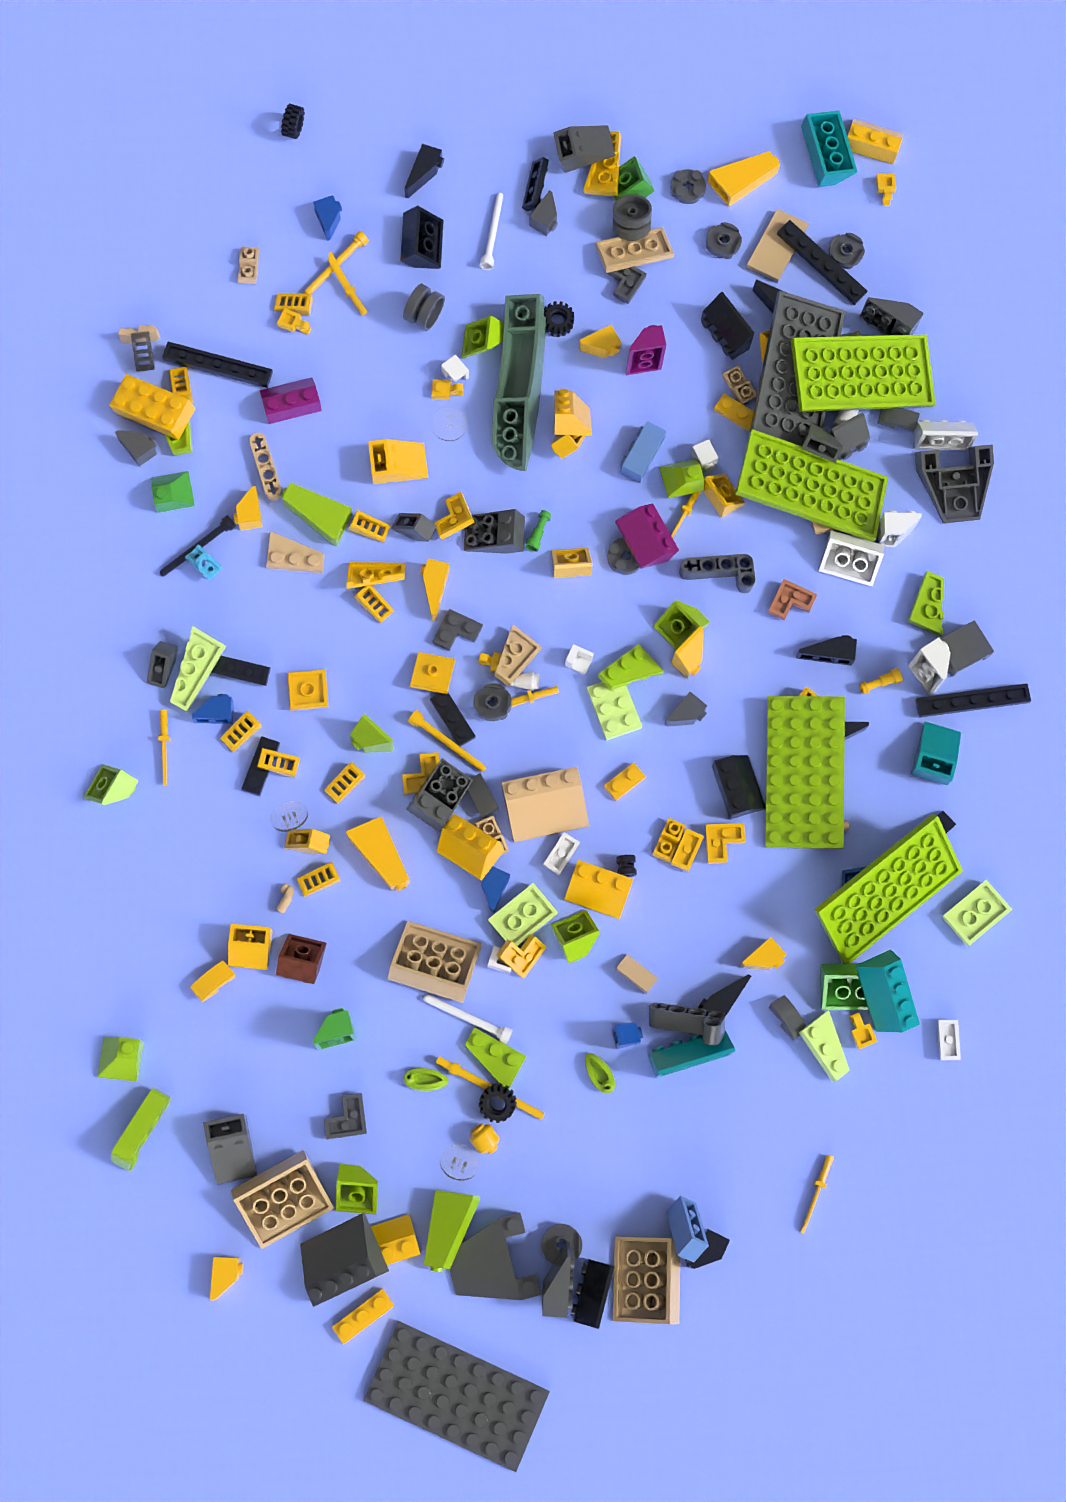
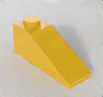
(434, 579)

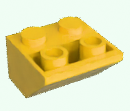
(249, 946)

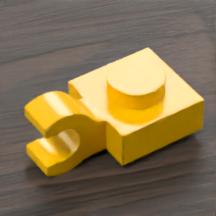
(886, 185)
(291, 321)
(443, 389)
(485, 659)
(862, 1034)

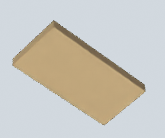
(772, 252)
(622, 254)

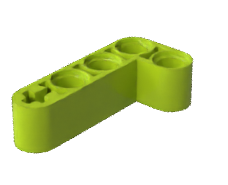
(138, 1130)

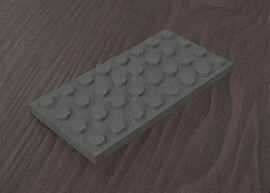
(777, 398)
(457, 1396)

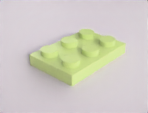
(614, 710)
(976, 913)
(523, 915)

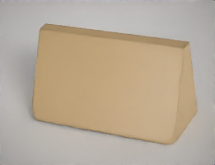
(636, 974)

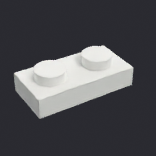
(561, 853)
(948, 1040)

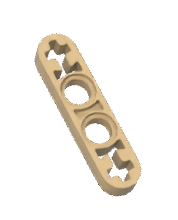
(265, 466)

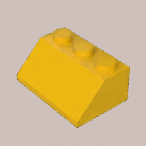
(874, 141)
(570, 414)
(468, 847)
(598, 889)
(396, 1239)

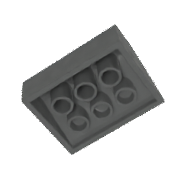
(341, 1259)

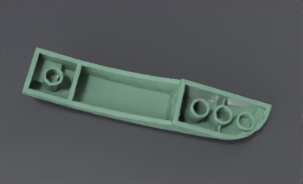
(519, 379)

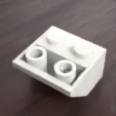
(896, 527)

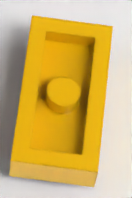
(624, 781)
(687, 850)

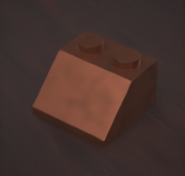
(300, 958)

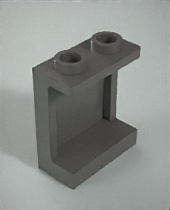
(966, 647)

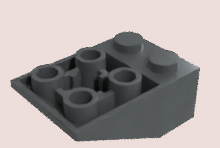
(583, 146)
(891, 316)
(496, 532)
(439, 795)
(230, 1148)
(559, 1285)

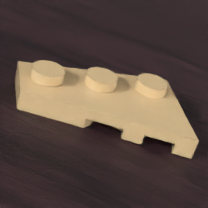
(293, 556)
(516, 655)

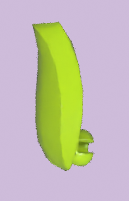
(599, 1073)
(425, 1079)

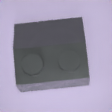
(852, 435)

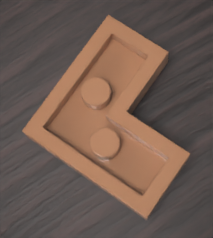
(789, 595)

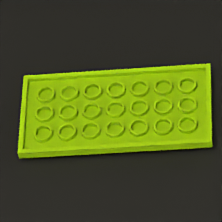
(862, 372)
(812, 486)
(805, 772)
(889, 889)

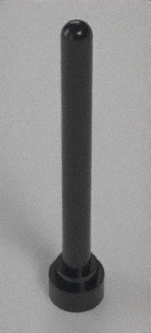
(225, 525)

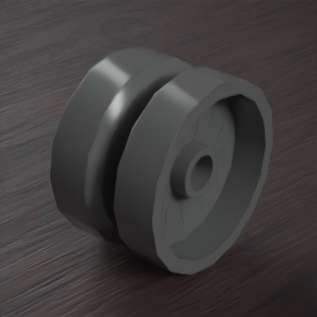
(632, 217)
(423, 307)

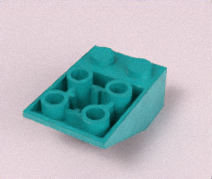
(937, 753)

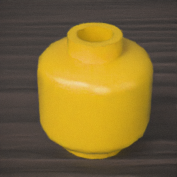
(484, 1138)

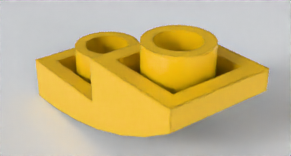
(669, 840)
(212, 980)

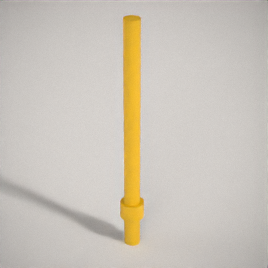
(455, 1069)

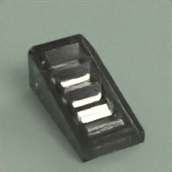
(137, 359)

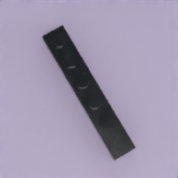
(822, 262)
(217, 364)
(973, 700)

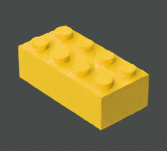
(152, 406)

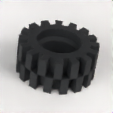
(292, 121)
(562, 310)
(506, 1094)

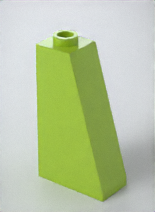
(318, 511)
(448, 1227)

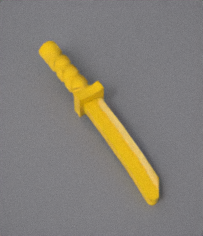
(349, 291)
(686, 510)
(532, 696)
(163, 738)
(820, 1184)

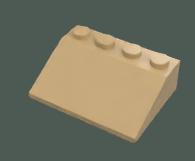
(545, 804)
(434, 961)
(282, 1199)
(646, 1280)

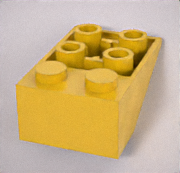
(397, 461)

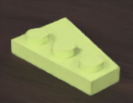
(825, 1045)

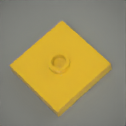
(432, 673)
(307, 690)

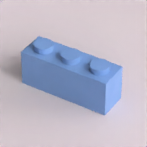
(642, 451)
(687, 1229)

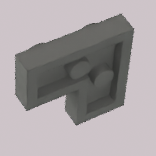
(631, 280)
(454, 625)
(352, 1122)

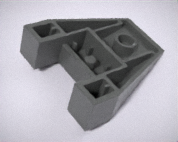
(960, 490)
(485, 1264)

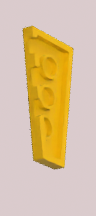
(605, 174)

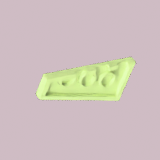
(198, 662)

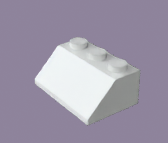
(944, 435)
(852, 558)
(931, 665)

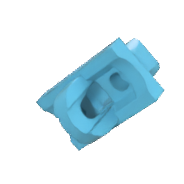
(197, 559)

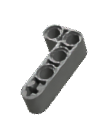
(717, 571)
(688, 1020)

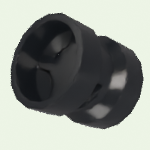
(626, 865)

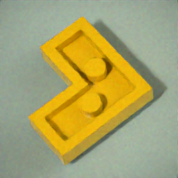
(457, 519)
(414, 781)
(718, 836)
(523, 958)

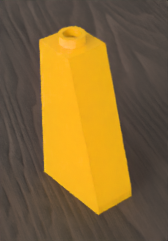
(743, 176)
(379, 851)

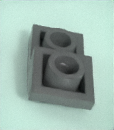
(898, 417)
(482, 796)
(789, 1016)

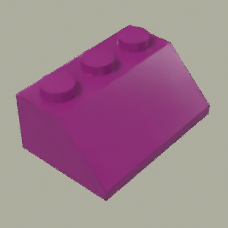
(647, 351)
(290, 400)
(647, 536)

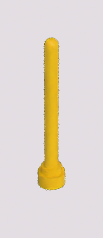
(359, 240)
(418, 720)

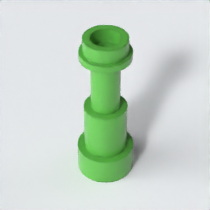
(533, 543)

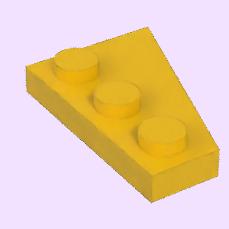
(373, 573)

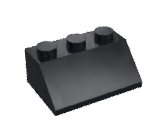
(421, 239)
(727, 326)
(738, 786)
(592, 1293)

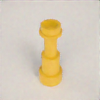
(894, 676)

